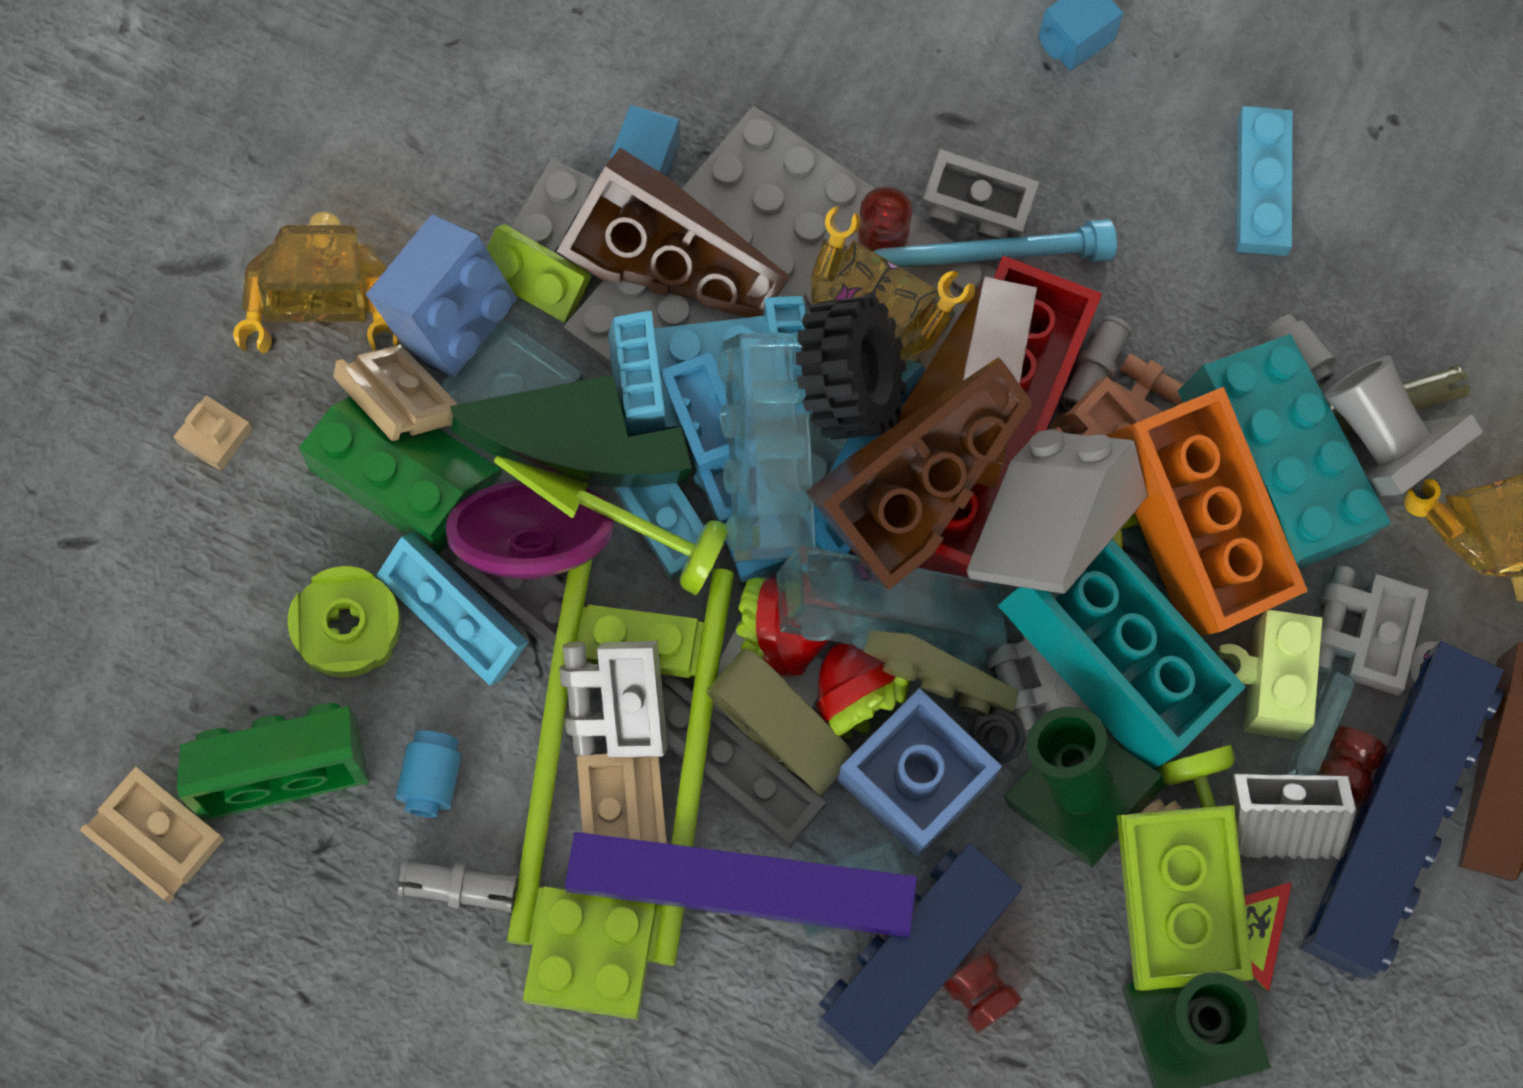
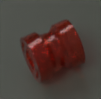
(889, 211)
(1355, 756)
(974, 982)

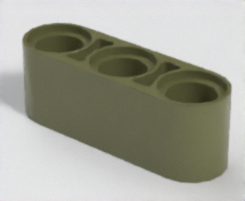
(779, 721)

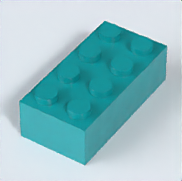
(1297, 448)
(1127, 655)

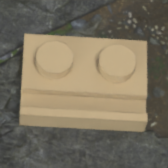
(395, 391)
(621, 797)
(152, 834)

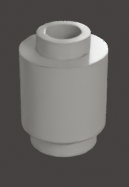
(1311, 347)

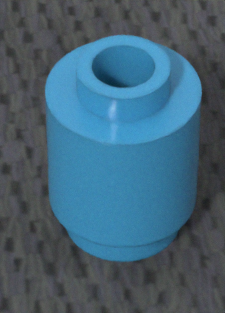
(429, 773)

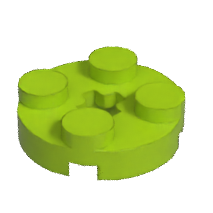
(321, 601)

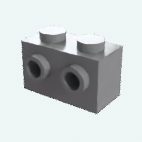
(979, 195)

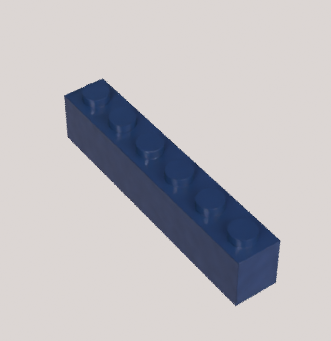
(1403, 811)

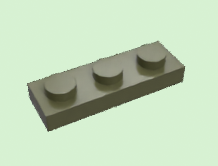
(940, 673)

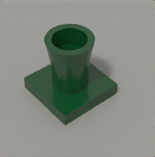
(1080, 783)
(1183, 1052)

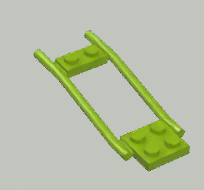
(591, 948)

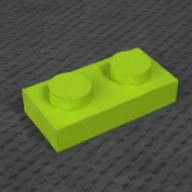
(538, 273)

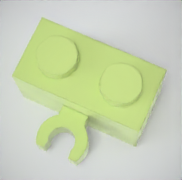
(1279, 674)

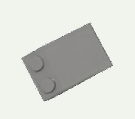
(1058, 510)

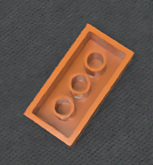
(1210, 516)

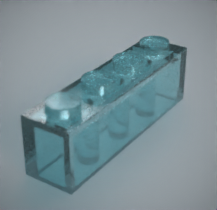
(767, 447)
(841, 601)

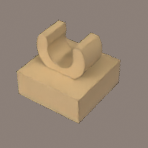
(213, 433)

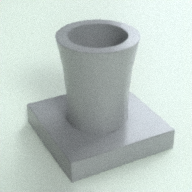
(1389, 426)

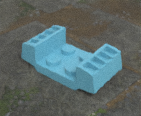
(642, 351)

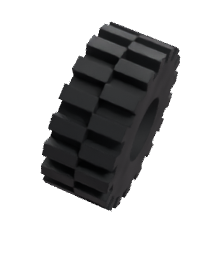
(851, 367)

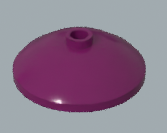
(523, 535)

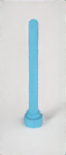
(1093, 241)

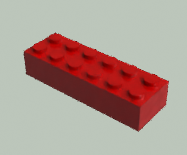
(1054, 340)

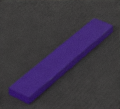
(741, 884)

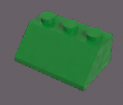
(402, 481)
(271, 762)

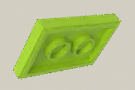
(1184, 895)

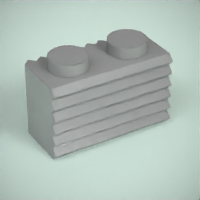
(1292, 815)

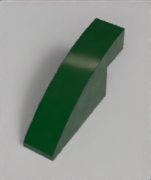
(573, 433)

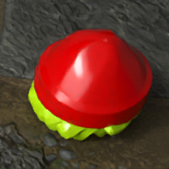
(760, 626)
(854, 688)

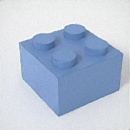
(442, 295)
(918, 773)

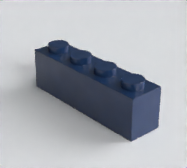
(907, 972)

